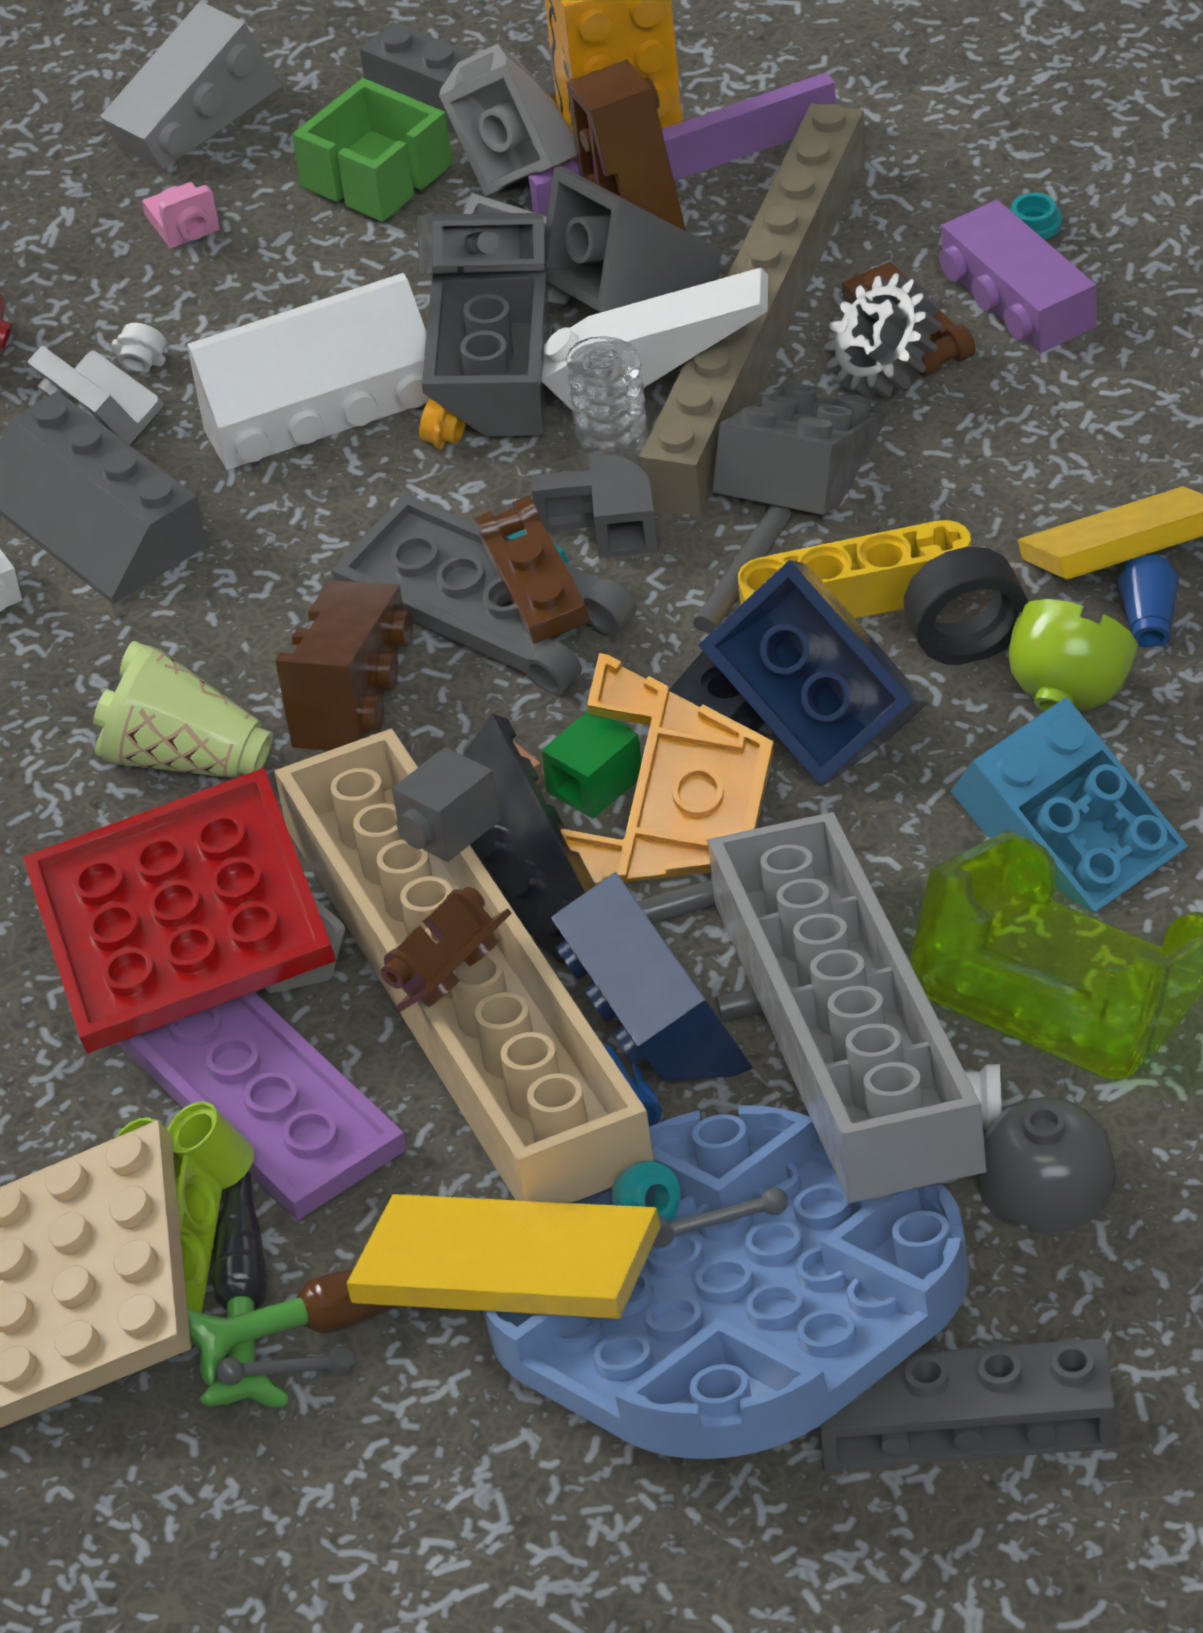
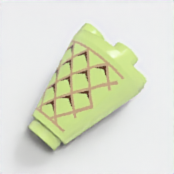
(176, 721)

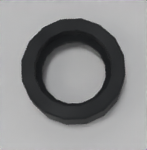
(950, 577)

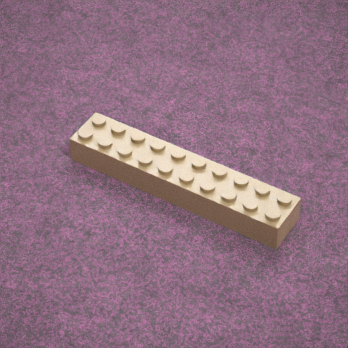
(508, 1032)

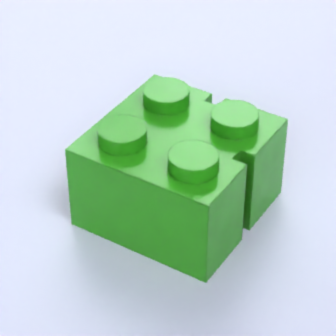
(372, 149)

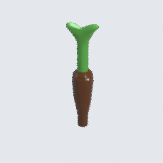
(320, 1306)

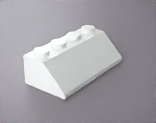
(310, 371)

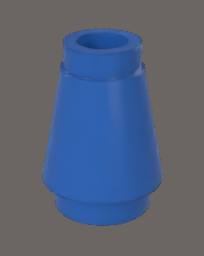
(1149, 597)

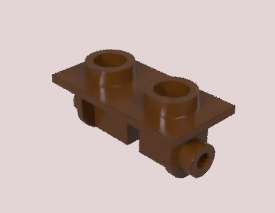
(427, 967)

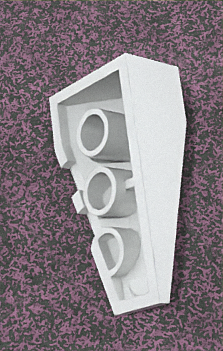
(665, 327)

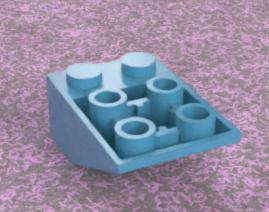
(1075, 800)

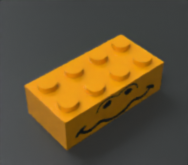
(605, 32)

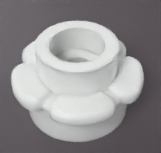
(139, 347)

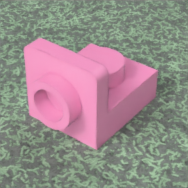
(182, 213)

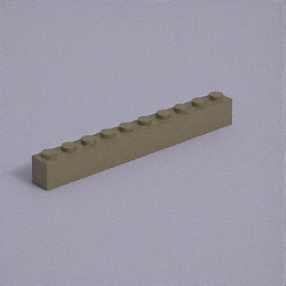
(788, 246)

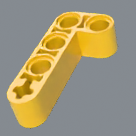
(868, 570)

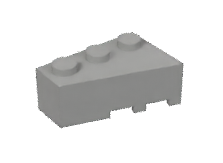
(190, 88)

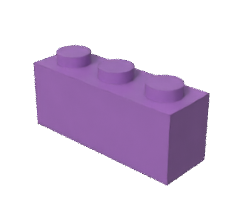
(1018, 276)

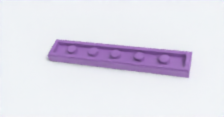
(722, 133)

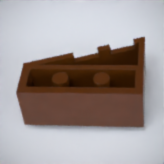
(622, 138)
(343, 664)

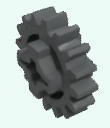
(883, 336)

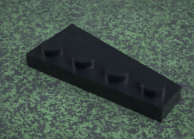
(526, 846)

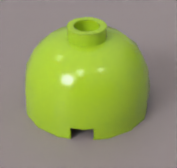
(1069, 656)

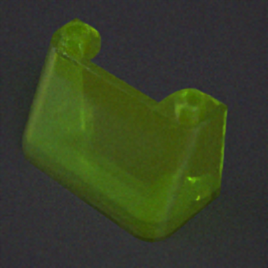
(1045, 972)

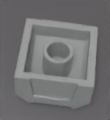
(504, 119)

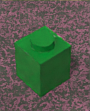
(592, 763)

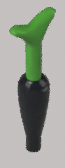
(240, 1288)

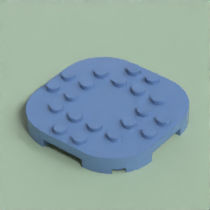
(759, 1319)

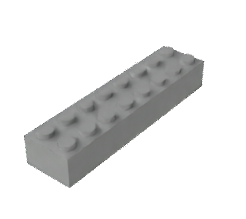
(846, 1009)

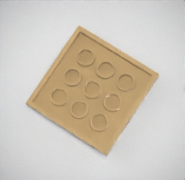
(90, 1272)

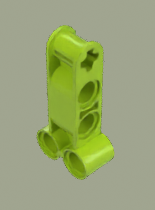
(207, 1158)

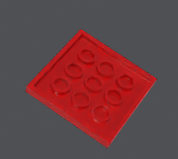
(177, 910)

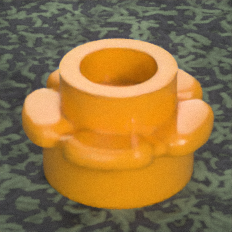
(440, 425)

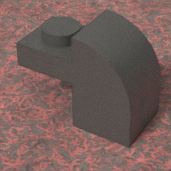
(608, 496)

